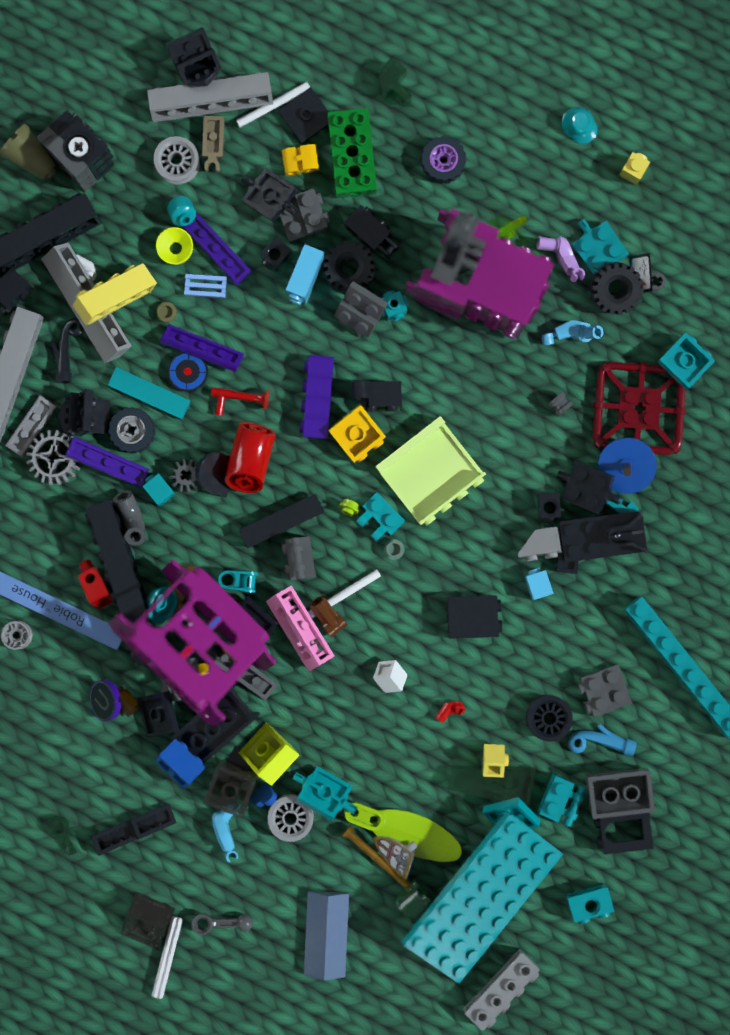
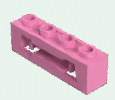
(299, 628)

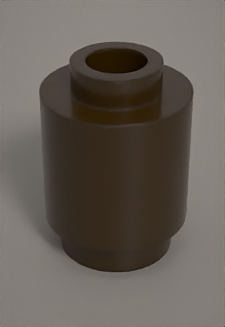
(128, 702)

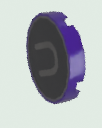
(105, 700)

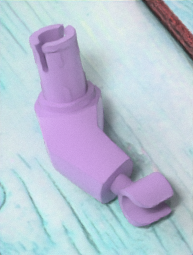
(564, 255)

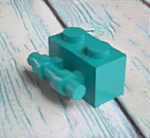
(556, 798)

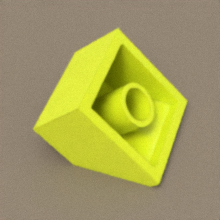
(268, 754)

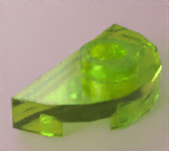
(509, 230)

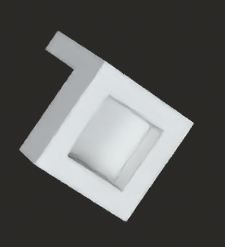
(390, 676)

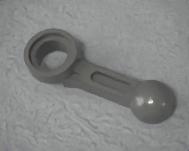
(243, 923)

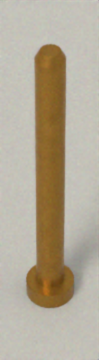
(348, 833)

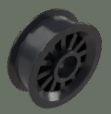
(566, 724)

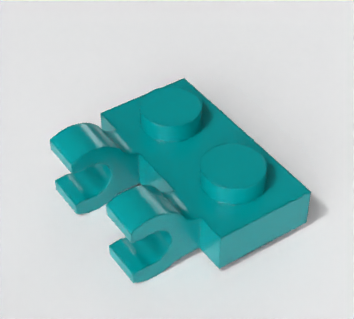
(383, 514)

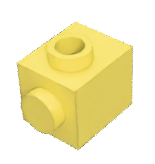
(635, 168)
(494, 760)

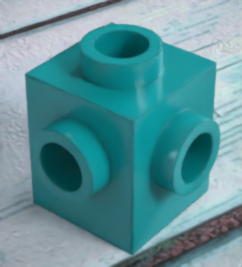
(398, 312)

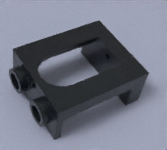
(609, 847)

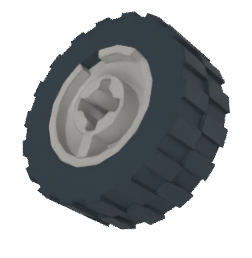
(143, 433)

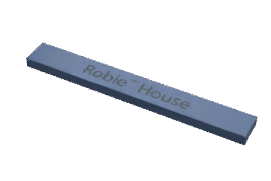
(58, 610)

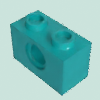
(578, 900)

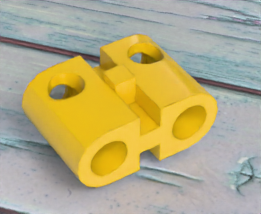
(300, 160)

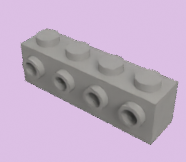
(501, 989)

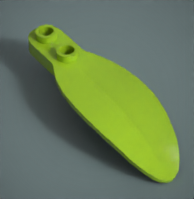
(404, 826)

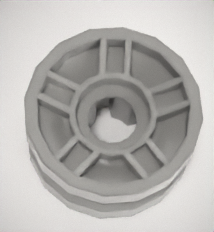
(10, 640)

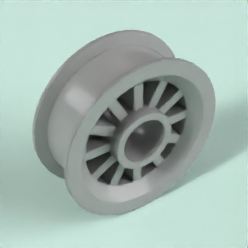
(182, 143)
(273, 824)

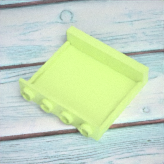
(430, 472)

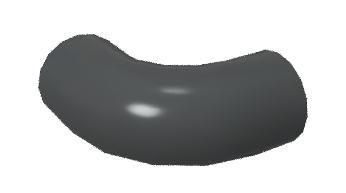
(131, 517)

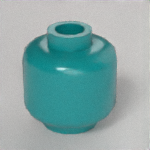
(181, 211)

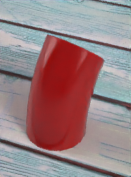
(249, 457)

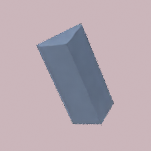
(326, 935)

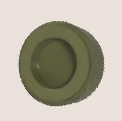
(166, 312)

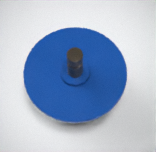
(630, 463)

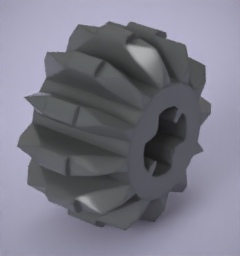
(179, 474)

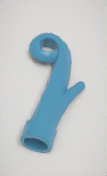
(605, 738)

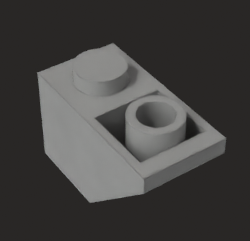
(541, 543)

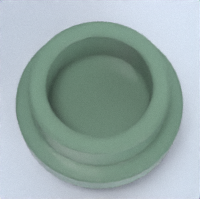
(394, 549)

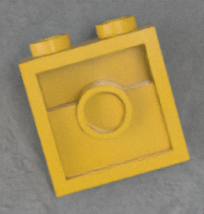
(357, 434)

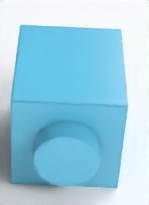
(538, 584)

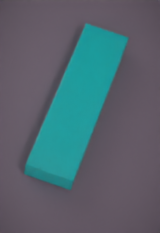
(149, 393)

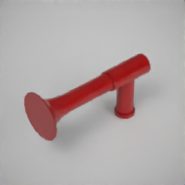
(262, 399)

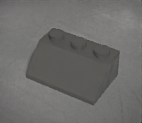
(620, 793)

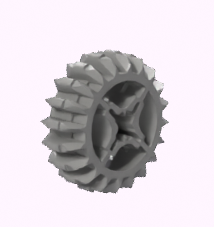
(36, 455)

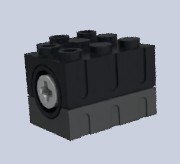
(77, 149)

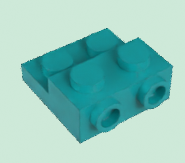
(686, 361)

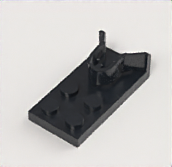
(603, 536)
(206, 740)

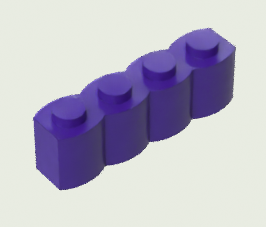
(318, 397)

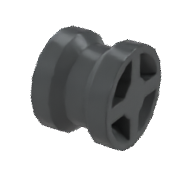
(560, 404)

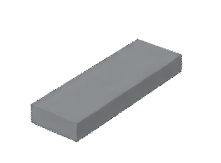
(31, 426)

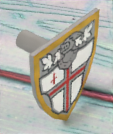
(396, 854)

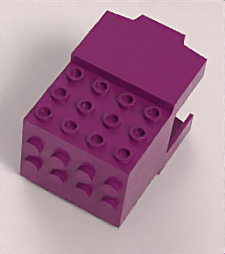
(502, 289)

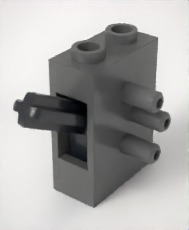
(456, 247)

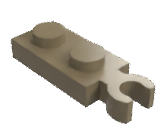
(213, 141)

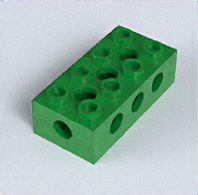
(361, 142)

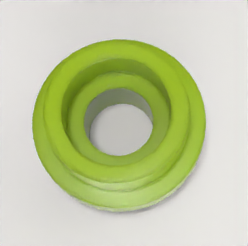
(349, 507)

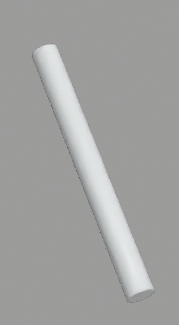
(276, 103)
(351, 589)

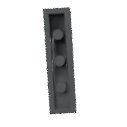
(252, 677)

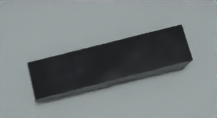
(281, 521)
(133, 829)

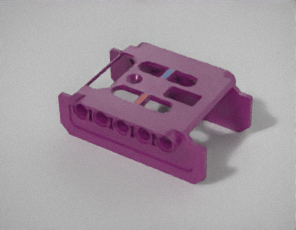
(224, 613)

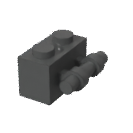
(299, 558)

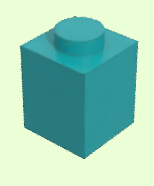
(158, 489)

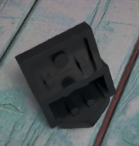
(194, 59)
(84, 414)

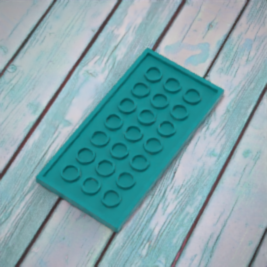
(482, 897)

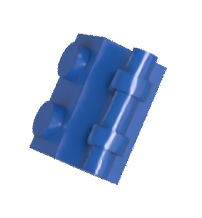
(180, 763)

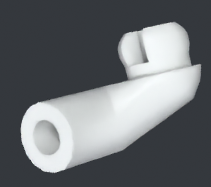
(88, 266)

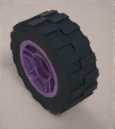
(435, 151)

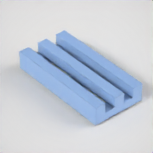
(188, 284)

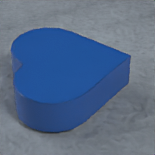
(264, 795)

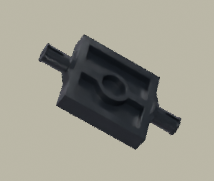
(269, 195)
(588, 487)

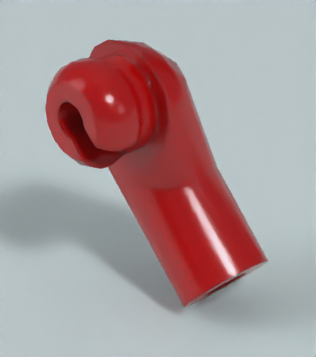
(449, 708)

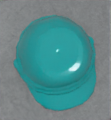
(579, 125)
(164, 608)

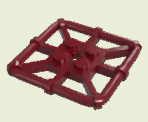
(630, 397)

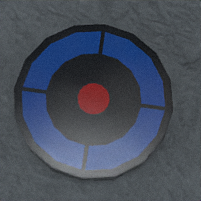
(187, 372)

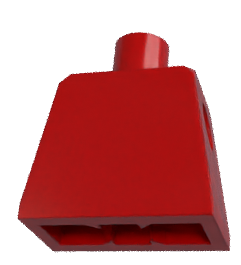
(99, 591)

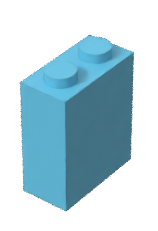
(305, 275)

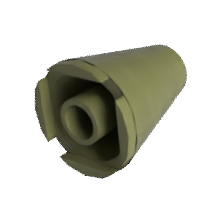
(28, 153)

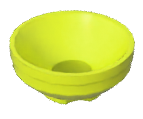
(172, 236)

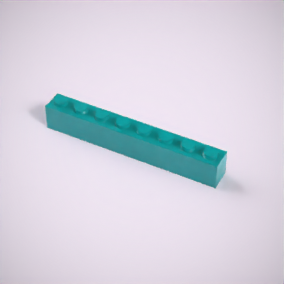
(680, 663)

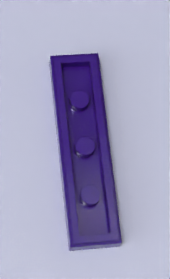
(217, 250)
(201, 348)
(107, 462)

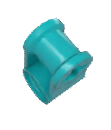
(240, 581)

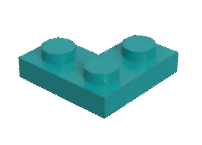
(514, 806)

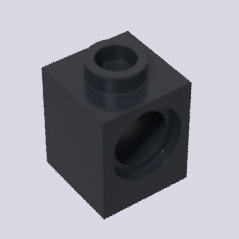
(279, 246)
(553, 498)

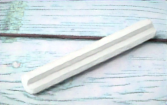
(167, 957)

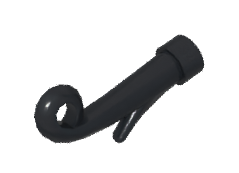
(61, 353)

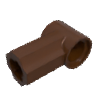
(329, 618)

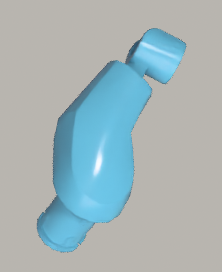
(575, 329)
(223, 833)

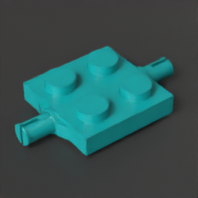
(599, 246)
(324, 793)

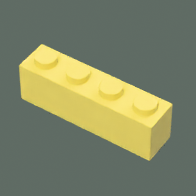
(114, 294)

